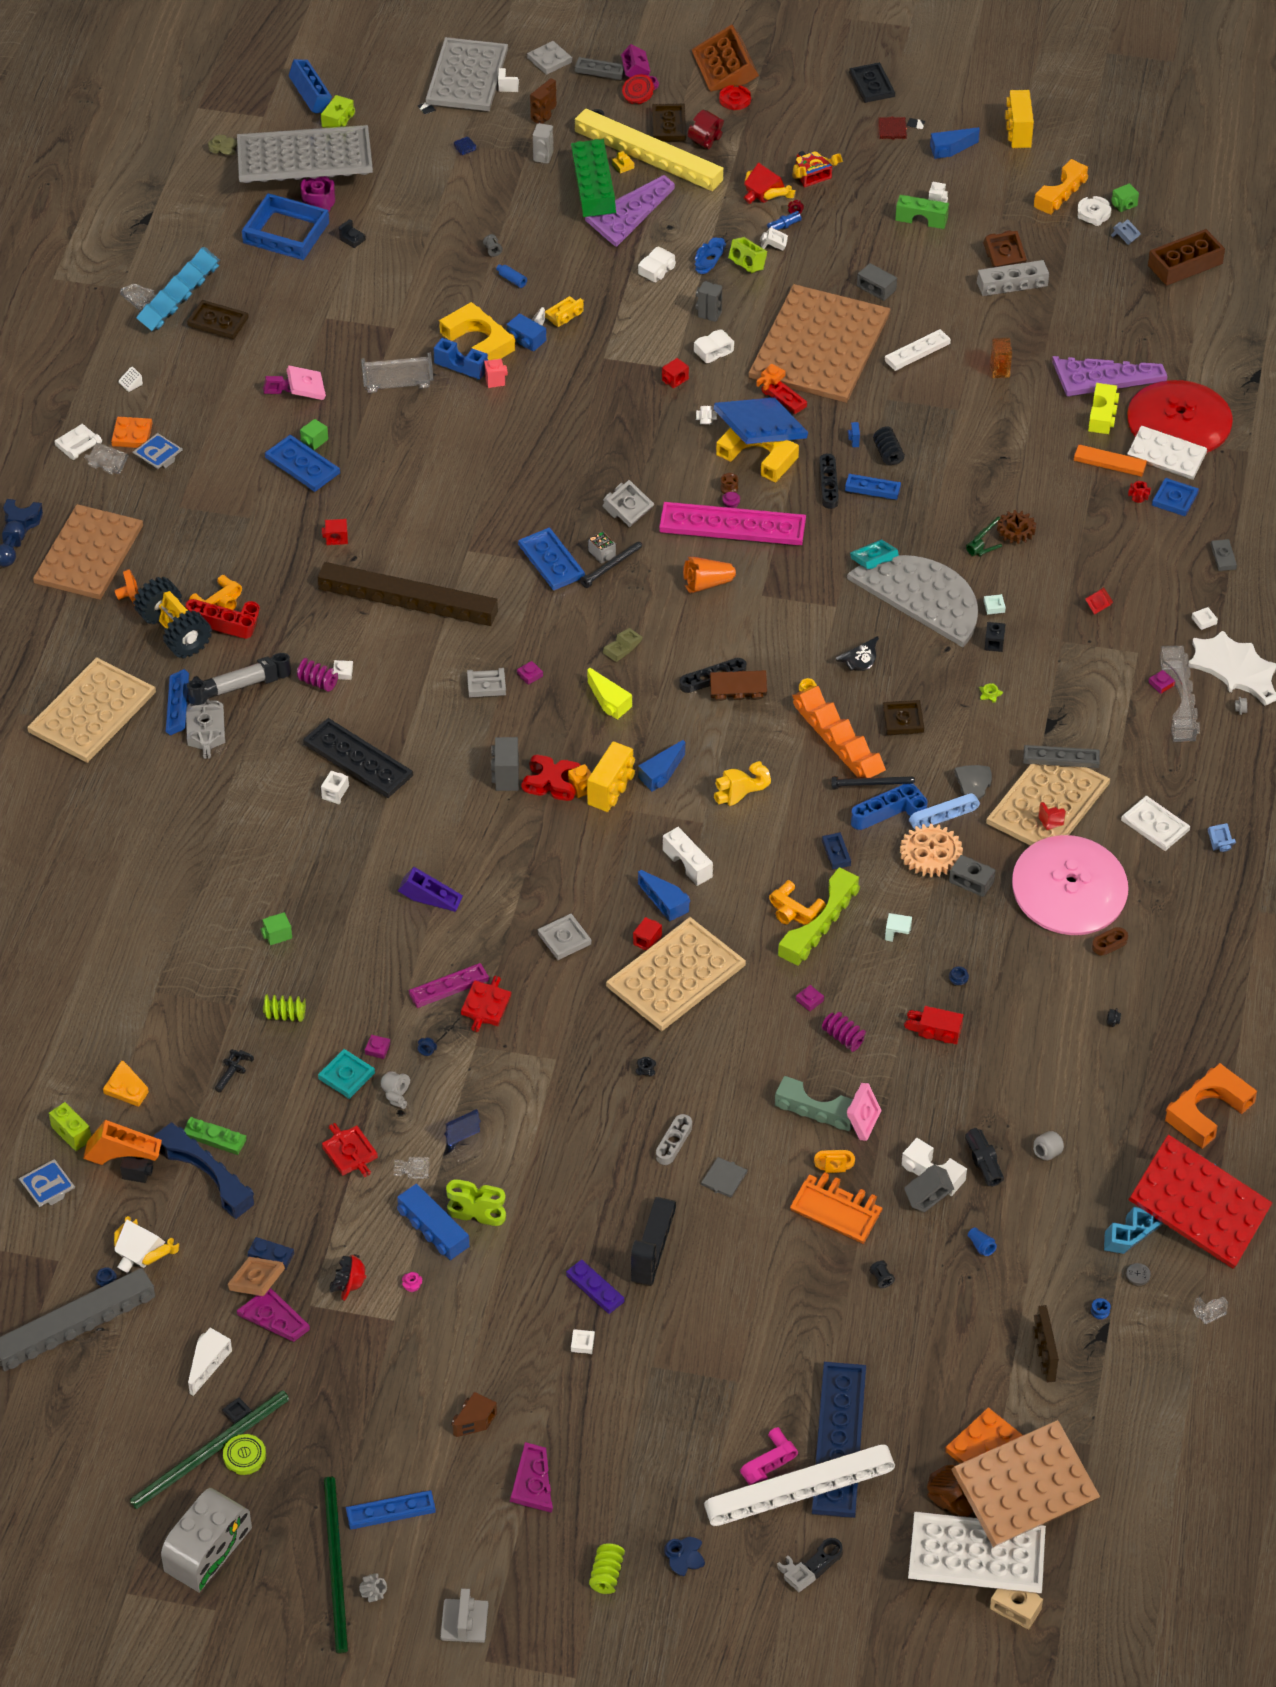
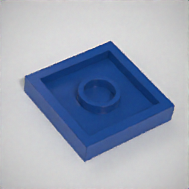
(1175, 497)

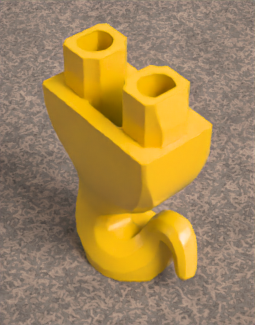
(737, 784)

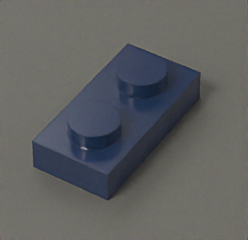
(836, 850)
(270, 1251)

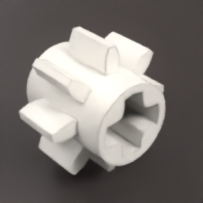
(706, 415)

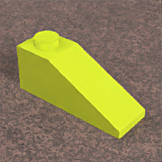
(612, 698)

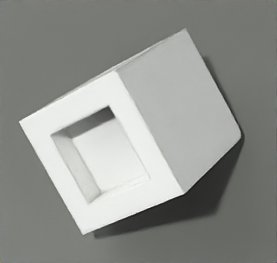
(507, 84)

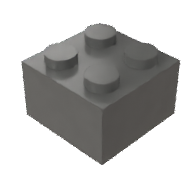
(505, 764)

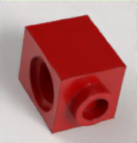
(675, 373)
(335, 532)

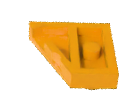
(126, 1086)

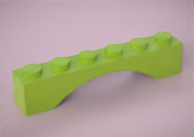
(798, 942)

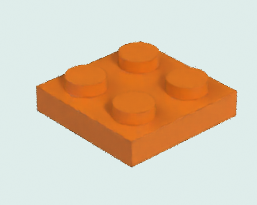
(131, 432)

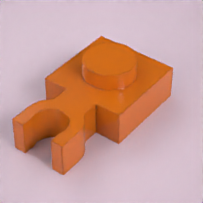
(772, 375)

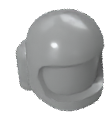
(395, 1087)

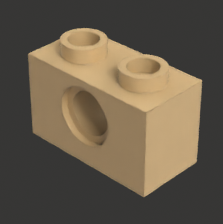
(1023, 1613)

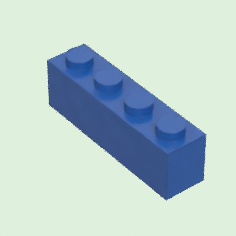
(309, 85)
(432, 1222)

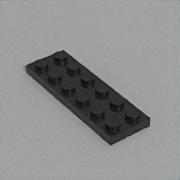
(358, 757)

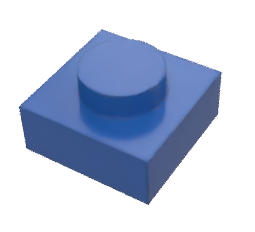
(854, 434)

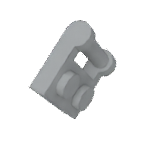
(486, 683)

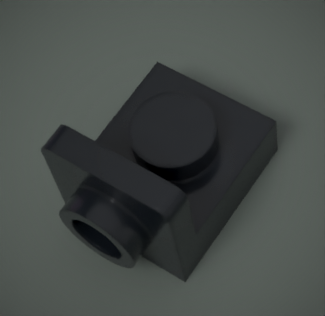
(350, 235)

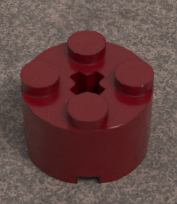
(706, 129)

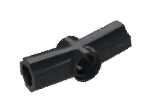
(984, 1157)

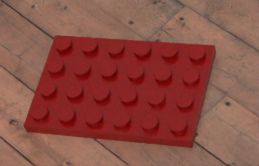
(1200, 1201)

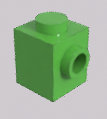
(1125, 197)
(314, 434)
(276, 929)

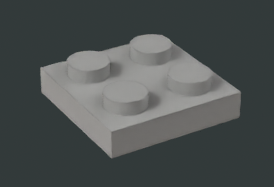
(549, 57)
(564, 936)

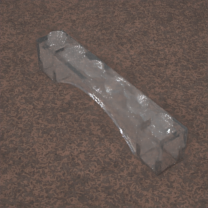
(1174, 663)

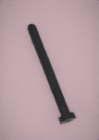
(587, 581)
(871, 781)

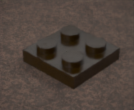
(903, 717)

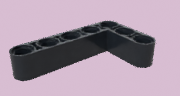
(648, 1252)

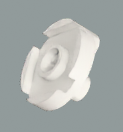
(1086, 210)

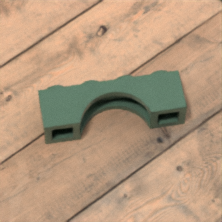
(792, 1097)

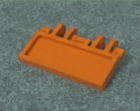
(835, 1208)

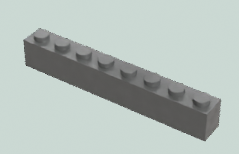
(75, 1318)

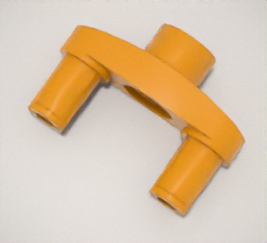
(225, 597)
(790, 909)

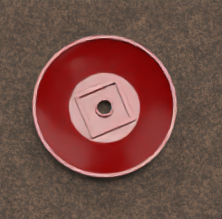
(1205, 416)

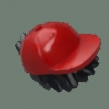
(349, 1277)

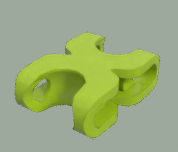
(476, 1202)

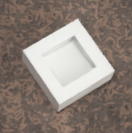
(1204, 618)
(344, 669)
(582, 1341)

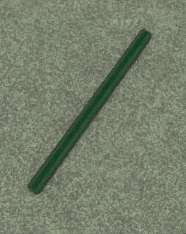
(208, 1449)
(335, 1565)

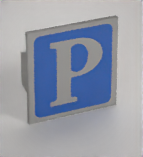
(158, 451)
(47, 1183)

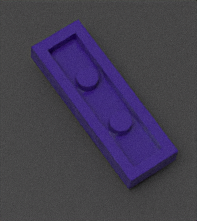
(595, 1286)

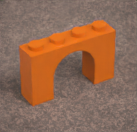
(1219, 1084)

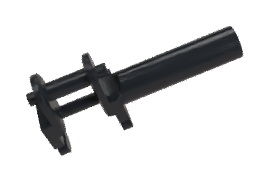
(233, 1067)

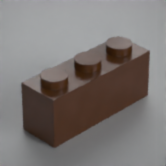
(738, 685)

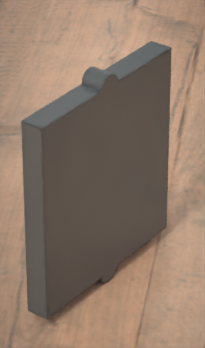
(724, 1177)

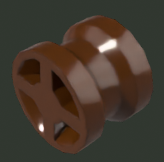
(729, 483)

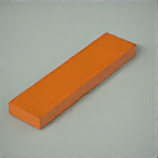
(1110, 460)

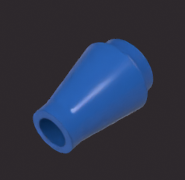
(984, 1244)

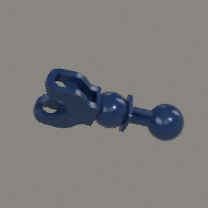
(17, 524)

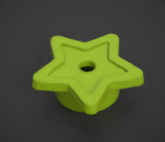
(990, 688)

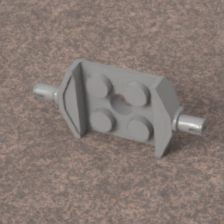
(205, 734)

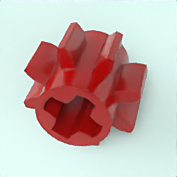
(1139, 491)

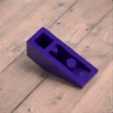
(429, 891)

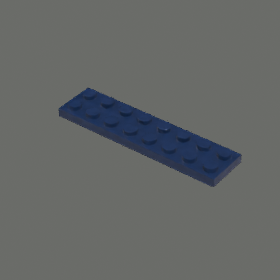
(839, 1431)

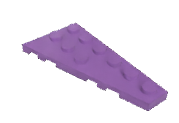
(1081, 376)

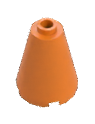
(706, 573)

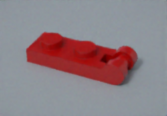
(786, 397)

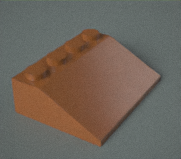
(725, 60)

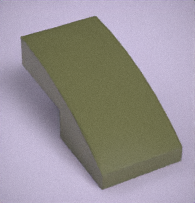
(624, 644)

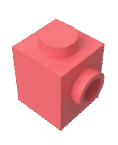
(495, 373)

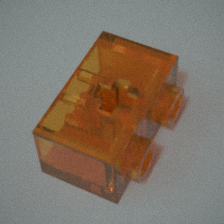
(1001, 357)

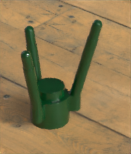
(976, 545)

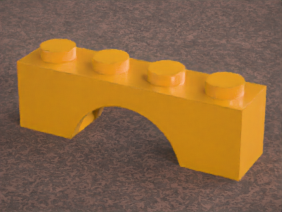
(1051, 197)

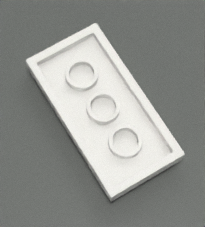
(1167, 452)

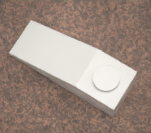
(209, 1354)

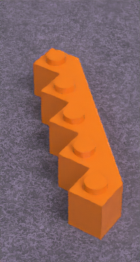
(837, 733)

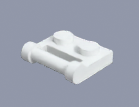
(77, 441)

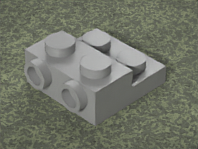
(627, 503)

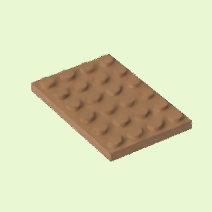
(88, 551)
(1025, 1483)

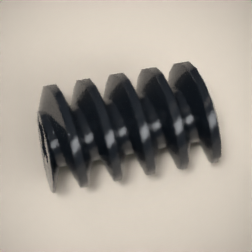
(888, 446)

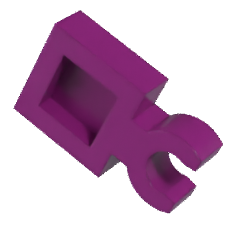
(275, 385)

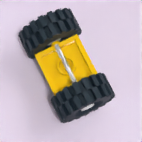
(184, 629)

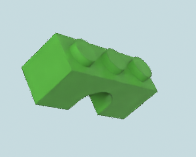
(934, 211)

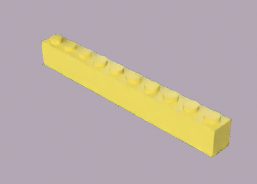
(649, 149)

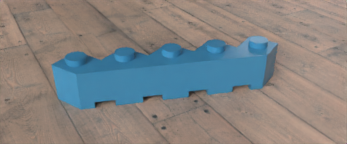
(178, 289)
(1139, 1225)

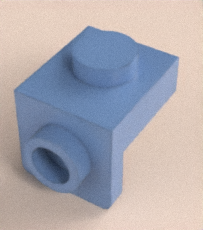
(1221, 837)

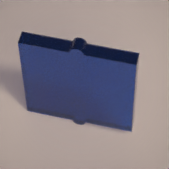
(462, 1127)

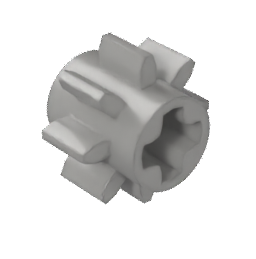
(373, 1587)

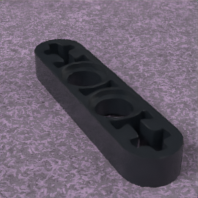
(828, 481)
(732, 665)

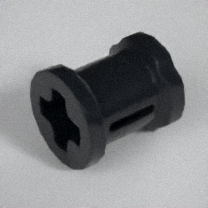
(883, 1276)

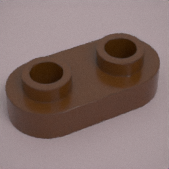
(1107, 943)

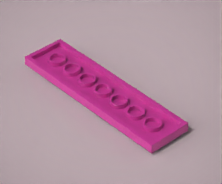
(732, 523)

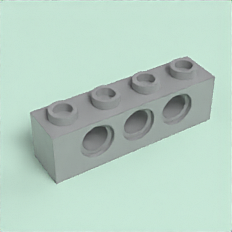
(1013, 278)

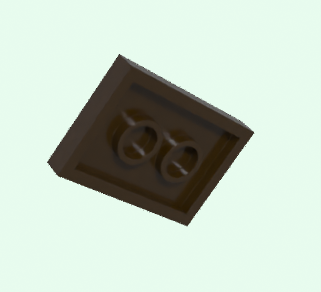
(669, 122)
(217, 319)
(1046, 1344)

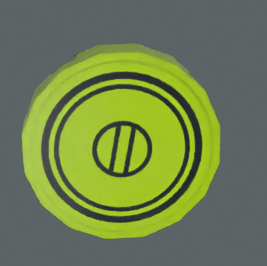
(244, 1454)

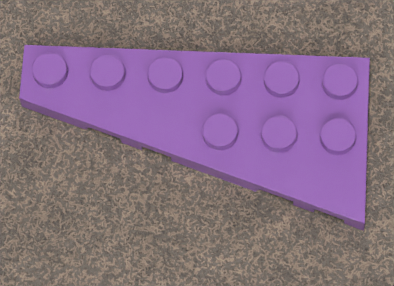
(631, 210)

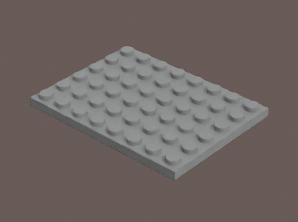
(304, 153)

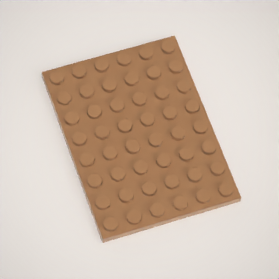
(821, 342)

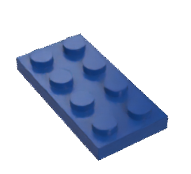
(302, 463)
(551, 558)

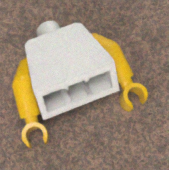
(140, 1245)

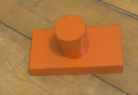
(130, 589)

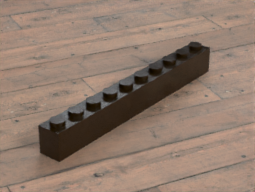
(407, 594)

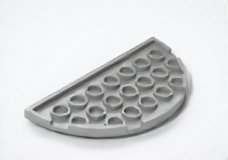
(924, 592)

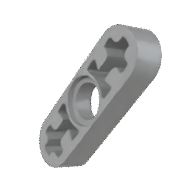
(674, 1148)

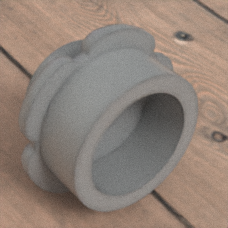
(1241, 705)

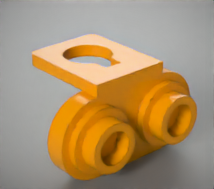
(834, 1160)

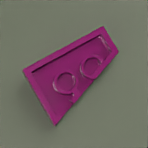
(274, 1315)
(532, 1479)

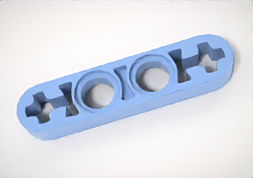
(945, 811)

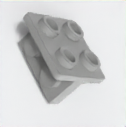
(464, 1619)

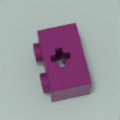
(635, 61)

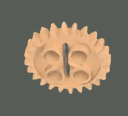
(930, 850)

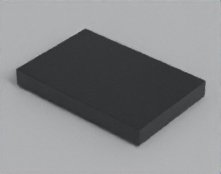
(872, 82)

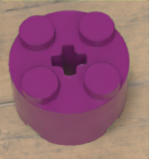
(318, 192)

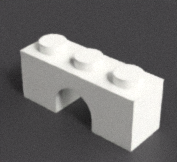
(680, 846)
(919, 1157)

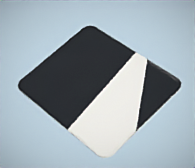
(426, 108)
(916, 123)

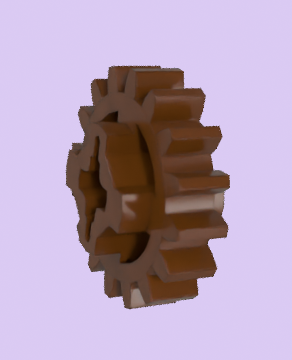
(1016, 527)

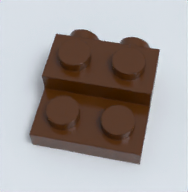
(543, 101)
(1004, 249)

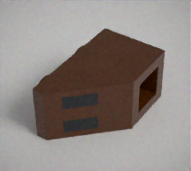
(475, 1415)

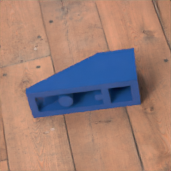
(952, 142)
(659, 769)
(666, 896)

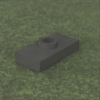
(1223, 555)

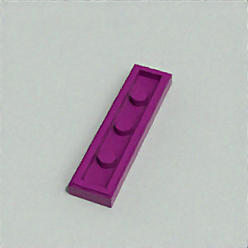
(448, 985)

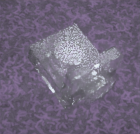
(1213, 1310)

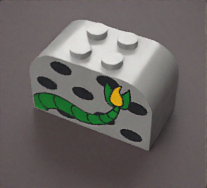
(204, 1538)

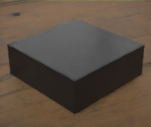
(236, 1410)

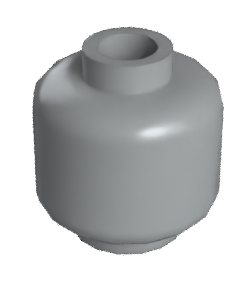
(1048, 1145)

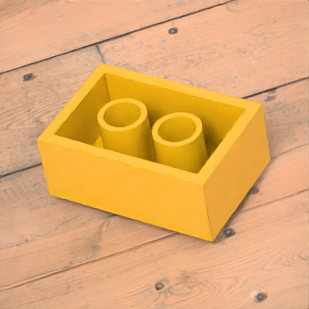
(1019, 118)
(610, 776)

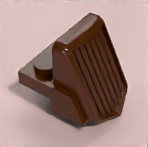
(947, 1493)

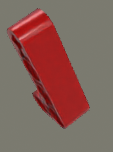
(226, 620)

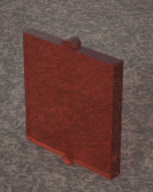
(892, 128)

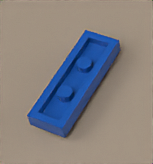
(873, 486)

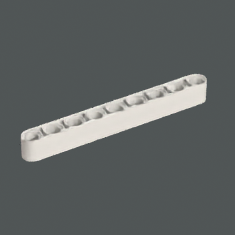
(799, 1485)

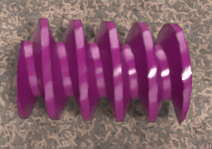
(316, 675)
(844, 1032)

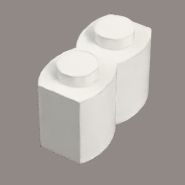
(656, 264)
(713, 346)

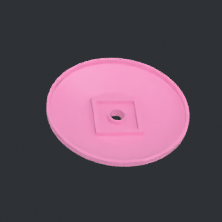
(1063, 905)

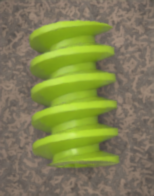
(284, 1008)
(606, 1568)

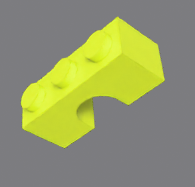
(1103, 408)

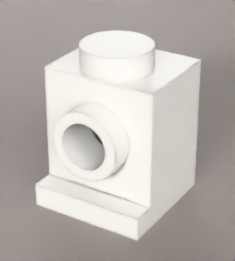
(938, 193)
(334, 787)

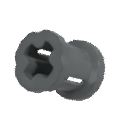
(492, 244)

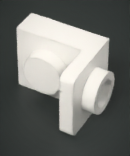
(774, 238)

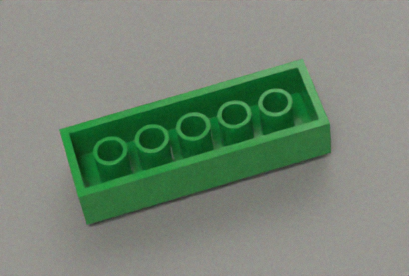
(593, 178)

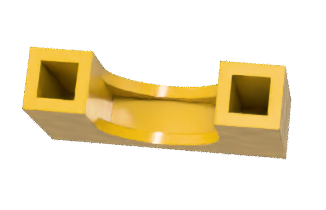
(471, 319)
(780, 459)

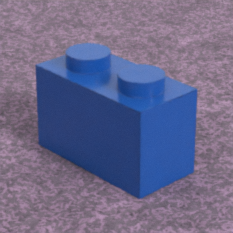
(527, 332)

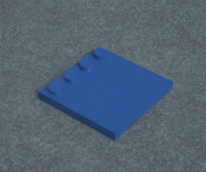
(760, 420)

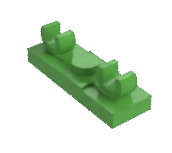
(215, 1135)

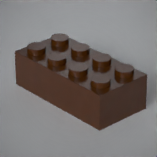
(1186, 257)

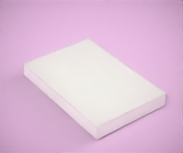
(1155, 823)

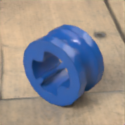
(1103, 1313)

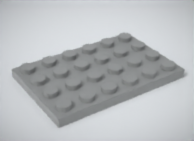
(466, 74)

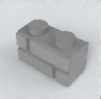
(543, 143)

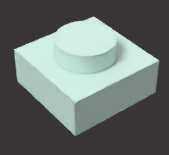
(994, 604)

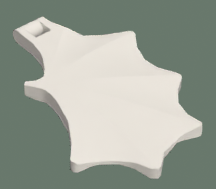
(1235, 665)

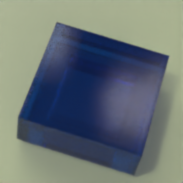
(465, 145)

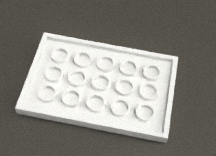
(960, 1553)

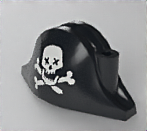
(861, 657)

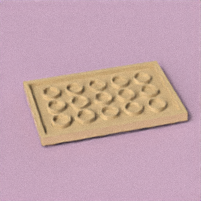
(91, 709)
(1057, 787)
(675, 973)

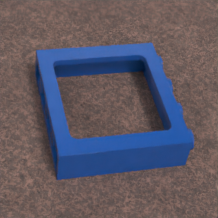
(272, 204)

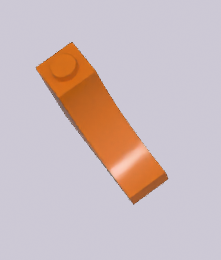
(119, 1141)

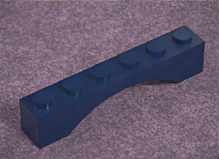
(178, 1146)

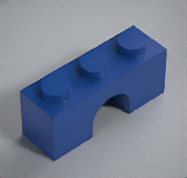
(448, 356)

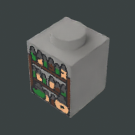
(602, 547)

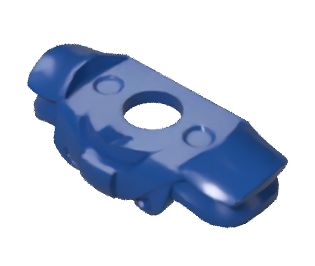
(714, 247)

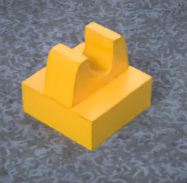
(622, 162)

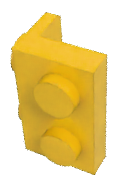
(564, 311)

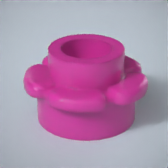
(412, 1286)

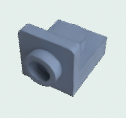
(1126, 231)

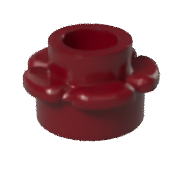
(791, 204)

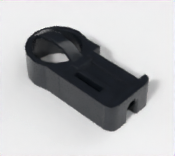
(820, 1561)

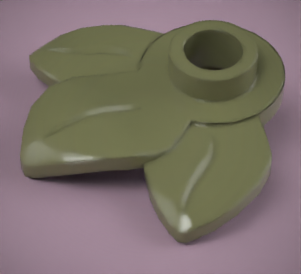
(222, 144)

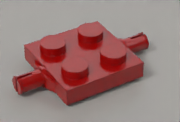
(486, 1003)
(349, 1150)

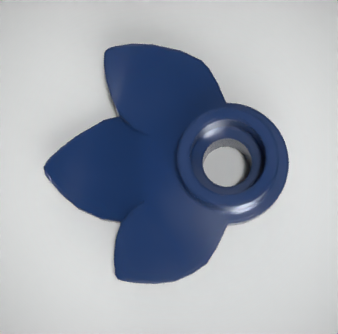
(686, 1557)

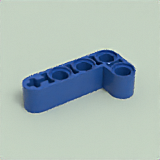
(900, 799)

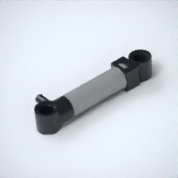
(265, 670)

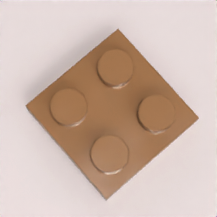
(256, 1276)

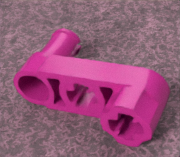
(756, 1469)

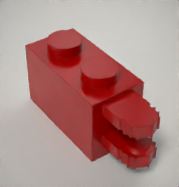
(936, 1024)

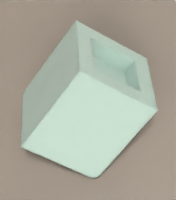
(898, 924)

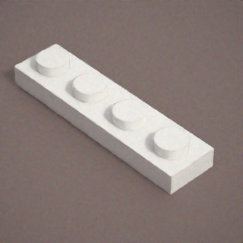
(917, 349)

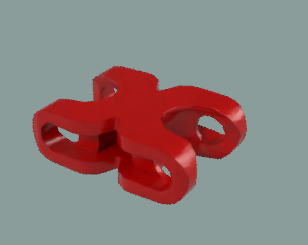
(550, 778)

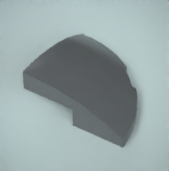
(973, 779)

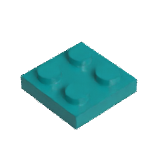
(874, 554)
(346, 1073)

